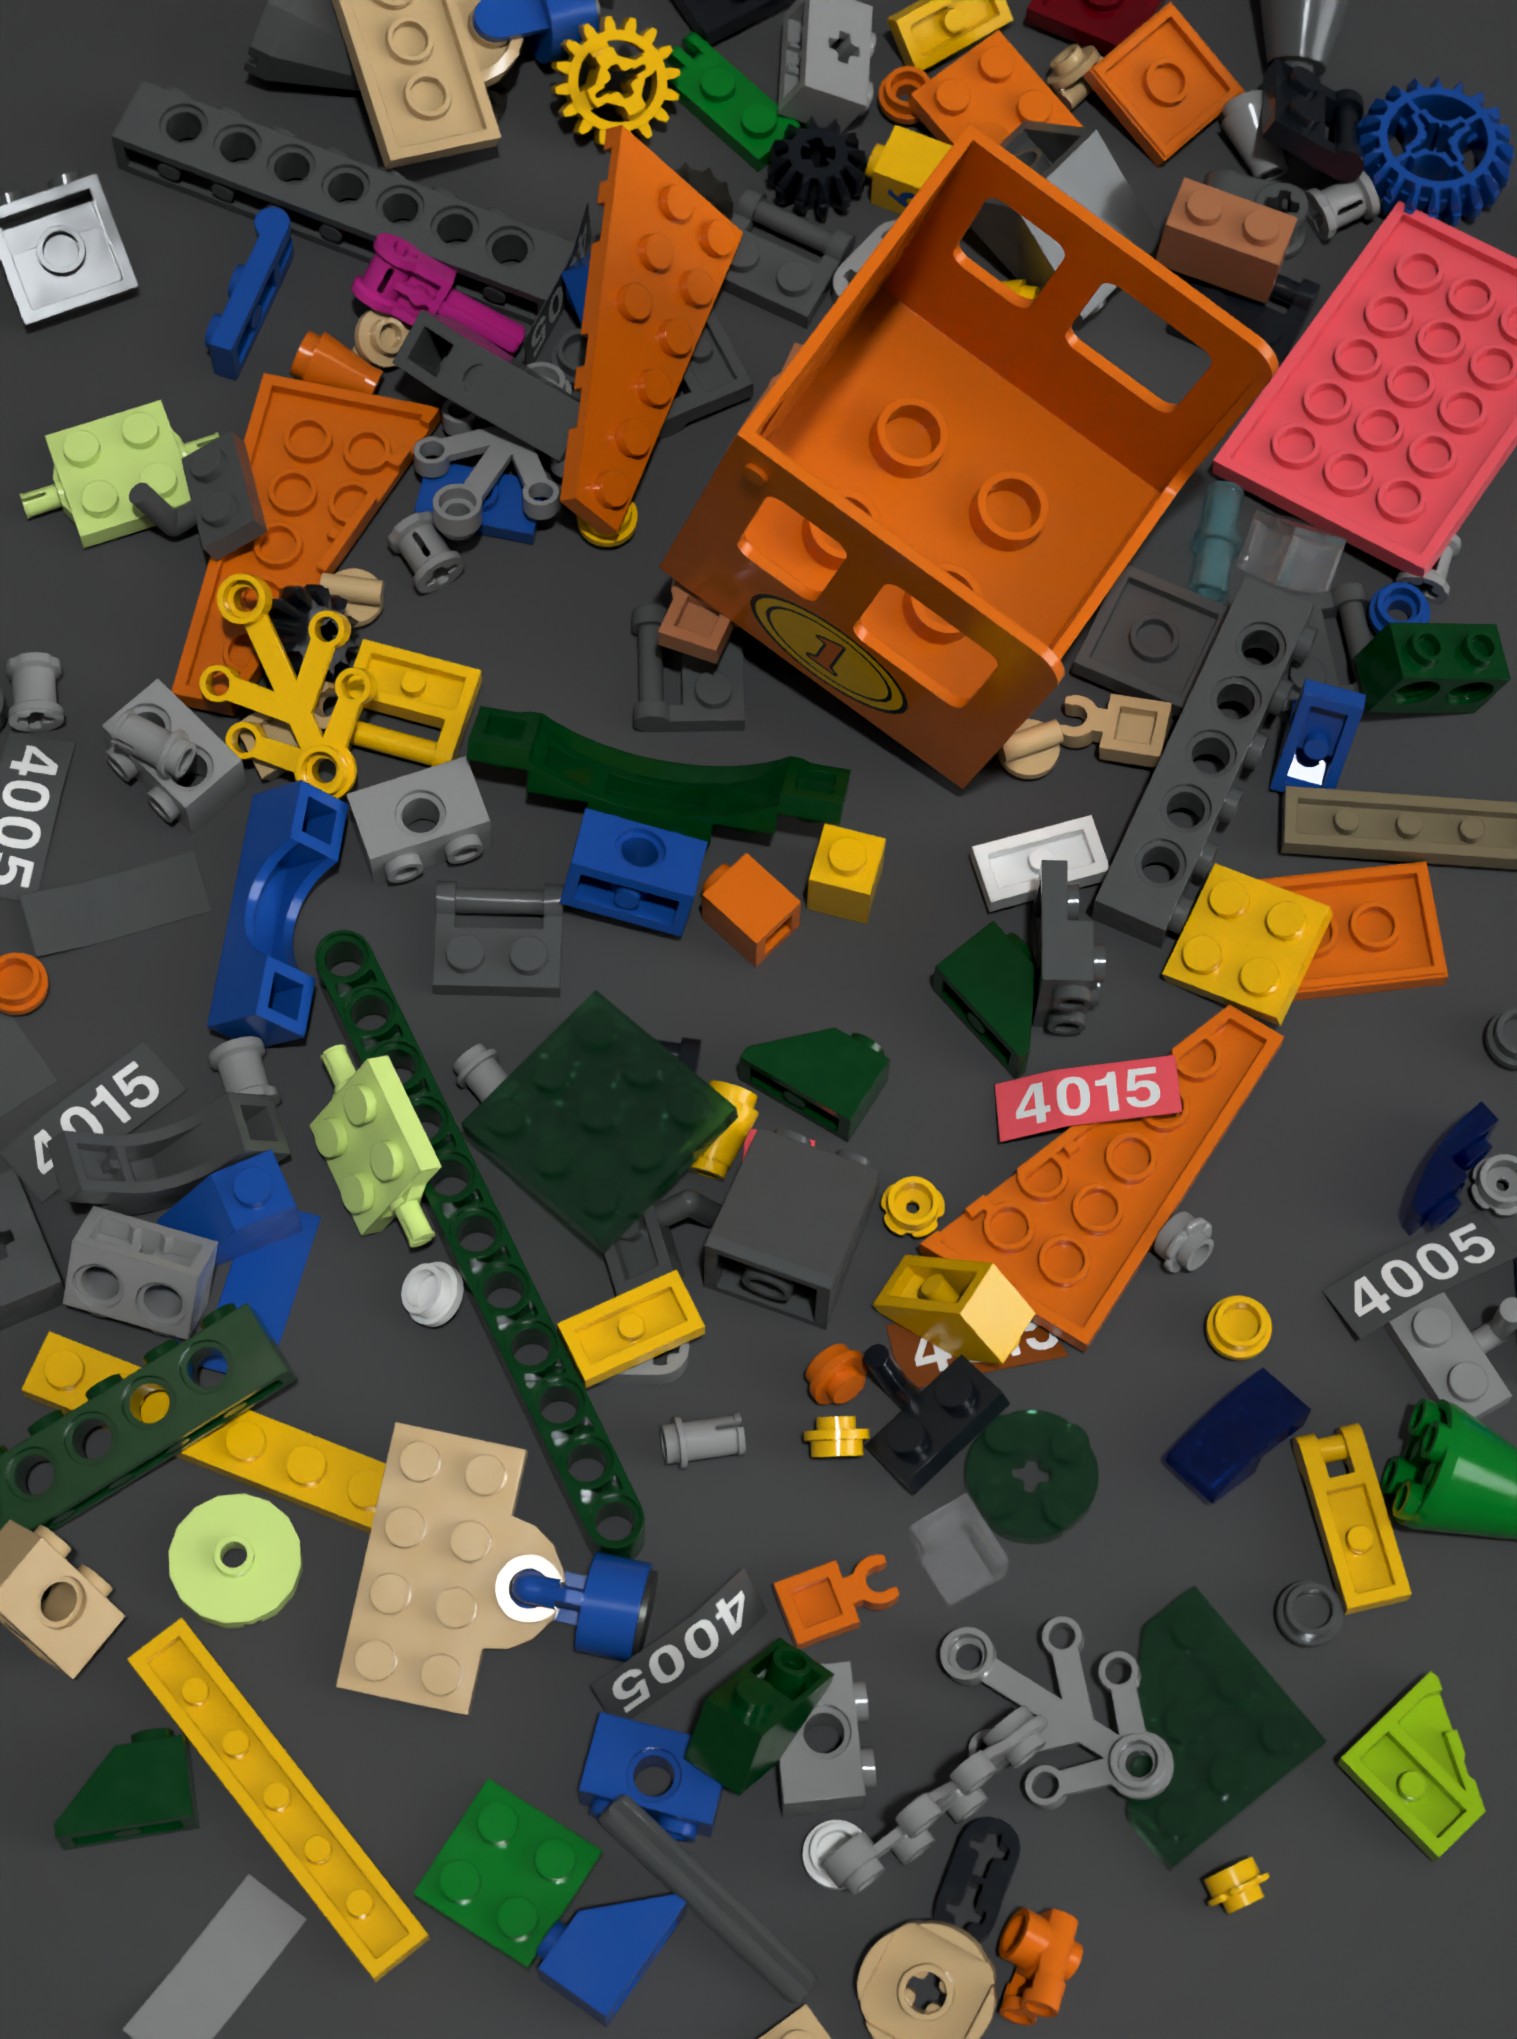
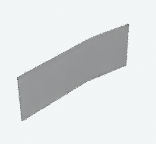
(219, 1967)

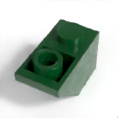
(756, 1715)

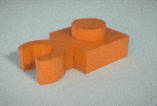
(824, 1603)

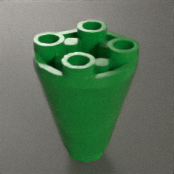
(1453, 1475)

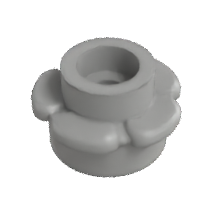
(1487, 1174)
(1184, 1242)

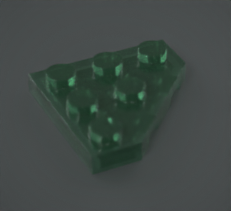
(1223, 1722)

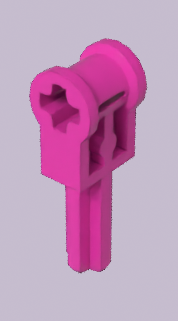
(427, 284)

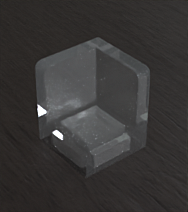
(1291, 553)
(957, 1550)

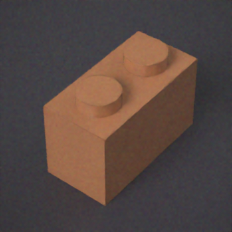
(1225, 240)

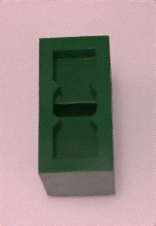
(1432, 668)

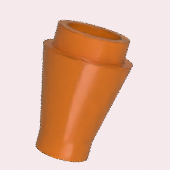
(333, 364)

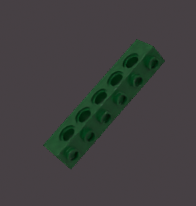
(253, 1374)

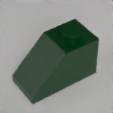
(992, 993)
(819, 1076)
(134, 1794)

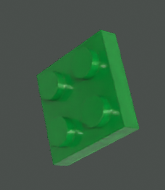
(507, 1874)

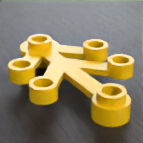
(292, 696)

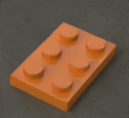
(991, 91)

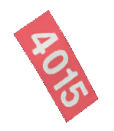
(1087, 1096)

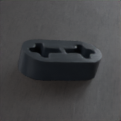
(992, 1888)

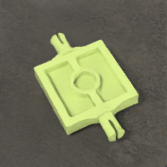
(103, 462)
(375, 1146)

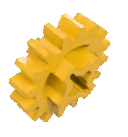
(601, 58)

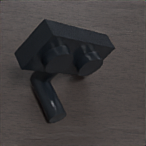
(932, 1421)

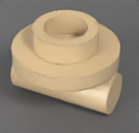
(1068, 71)
(379, 338)
(361, 590)
(1032, 749)

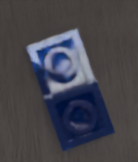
(1444, 1176)
(1237, 1434)

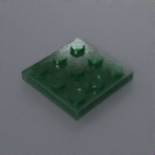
(599, 1121)

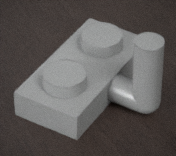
(1451, 1358)

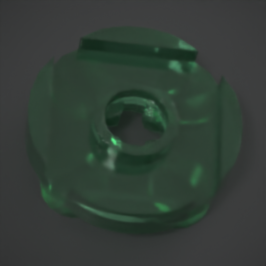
(1059, 1449)

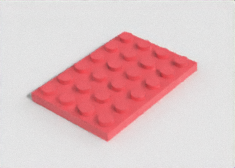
(1392, 396)

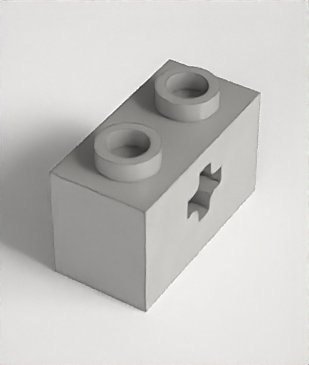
(826, 61)

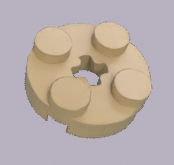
(916, 1951)

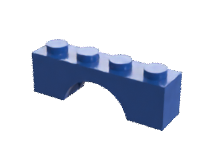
(286, 848)

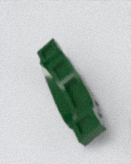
(654, 790)

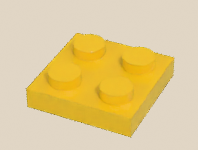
(1247, 944)

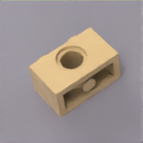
(74, 1615)

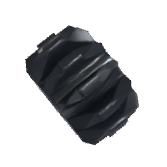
(817, 168)
(291, 621)

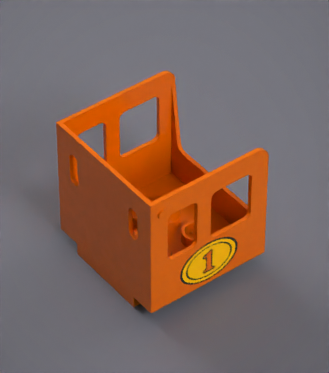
(957, 468)

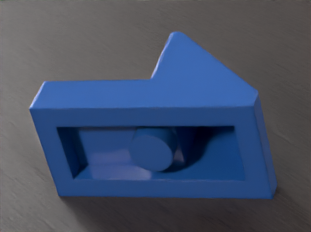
(1317, 736)

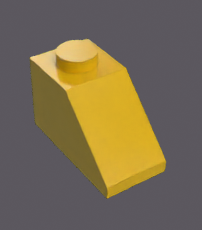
(957, 1306)

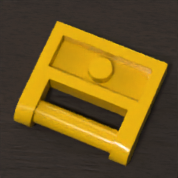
(415, 690)

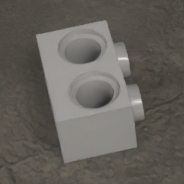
(213, 760)
(140, 1273)

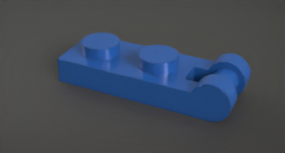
(251, 294)

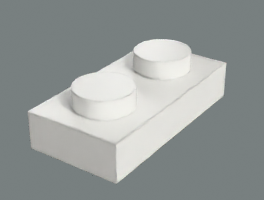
(1011, 865)

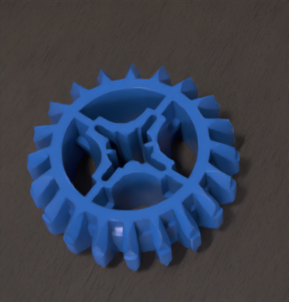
(1436, 132)

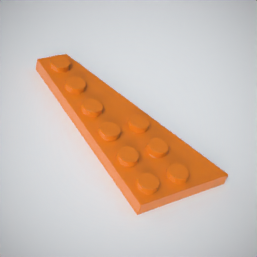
(642, 316)
(320, 474)
(1098, 1195)

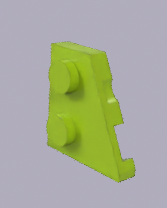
(1417, 1770)

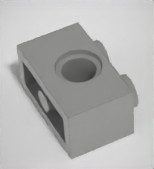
(437, 793)
(833, 1780)

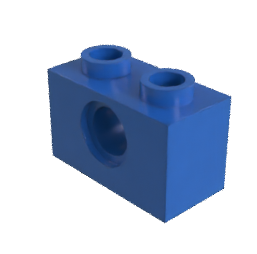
(633, 872)
(626, 1748)

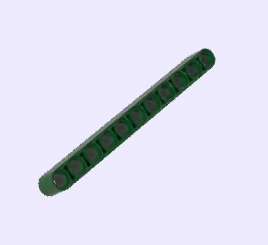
(488, 1269)

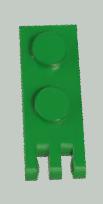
(726, 101)

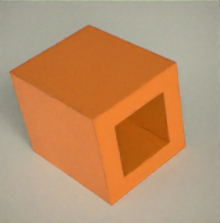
(749, 908)

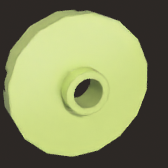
(241, 1593)

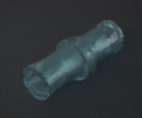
(1217, 540)

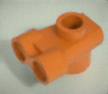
(1044, 1958)

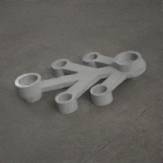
(459, 506)
(1070, 1718)
(1011, 1740)

